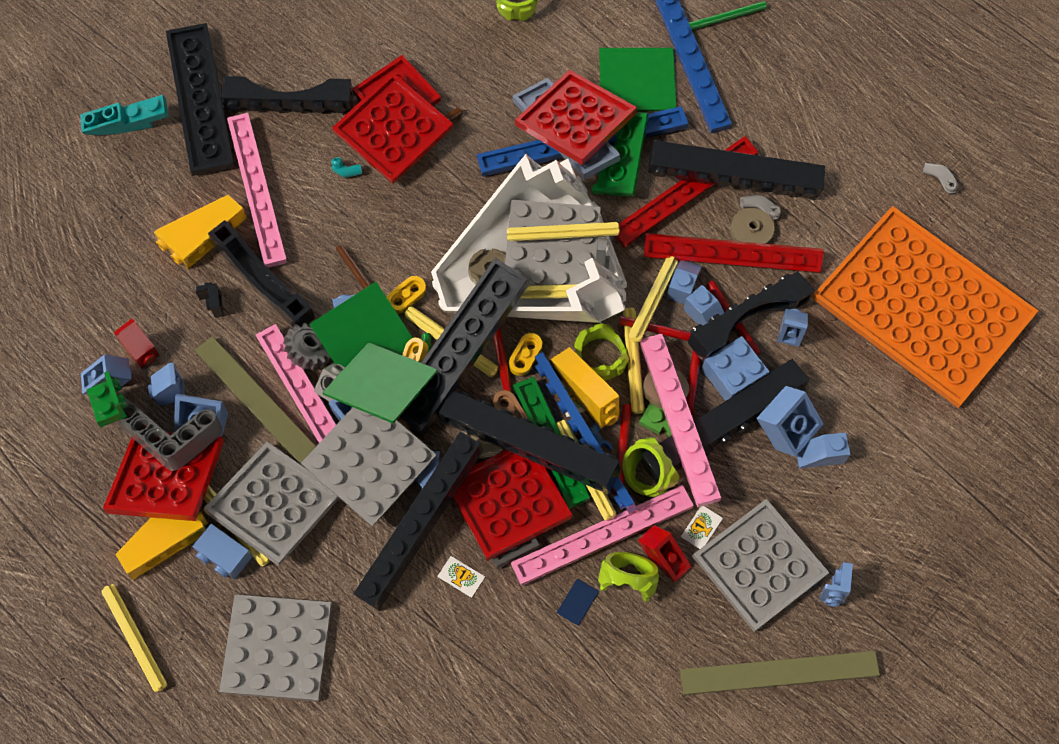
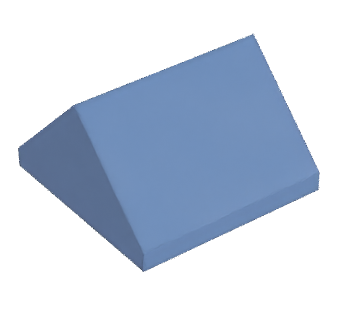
(188, 406)

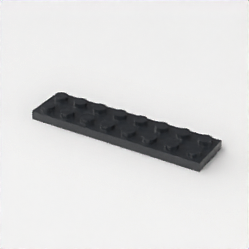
(199, 99)
(466, 339)

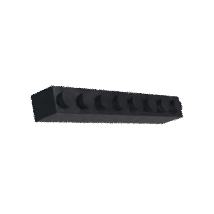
(736, 169)
(732, 415)
(531, 441)
(419, 521)

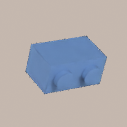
(222, 552)

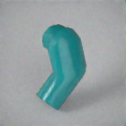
(344, 170)

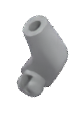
(943, 174)
(762, 203)

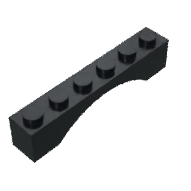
(330, 96)
(274, 291)
(789, 293)

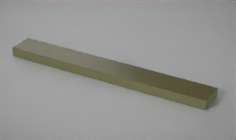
(255, 399)
(779, 673)

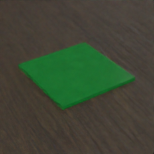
(639, 76)
(361, 320)
(380, 382)

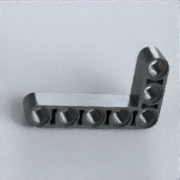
(178, 448)

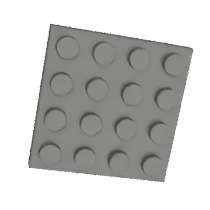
(551, 259)
(368, 462)
(271, 503)
(760, 565)
(276, 648)

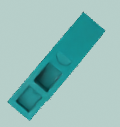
(120, 119)

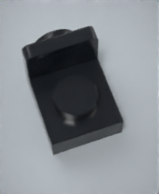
(213, 298)

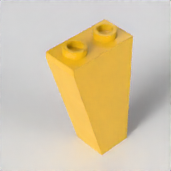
(188, 236)
(587, 387)
(157, 542)

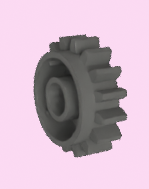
(305, 348)

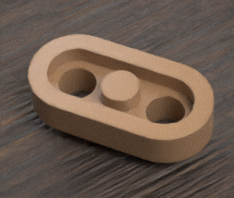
(513, 407)

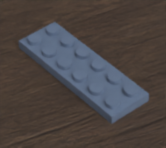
(599, 161)

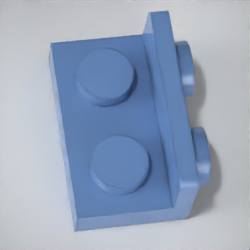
(840, 586)

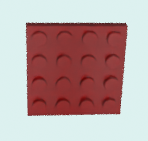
(575, 117)
(392, 127)
(151, 490)
(509, 502)

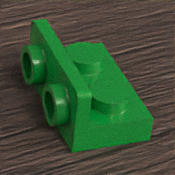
(107, 402)

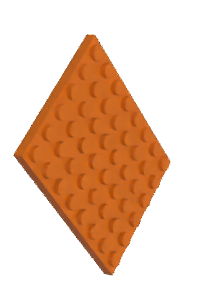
(925, 306)

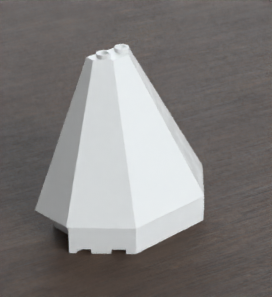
(554, 183)

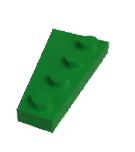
(622, 176)

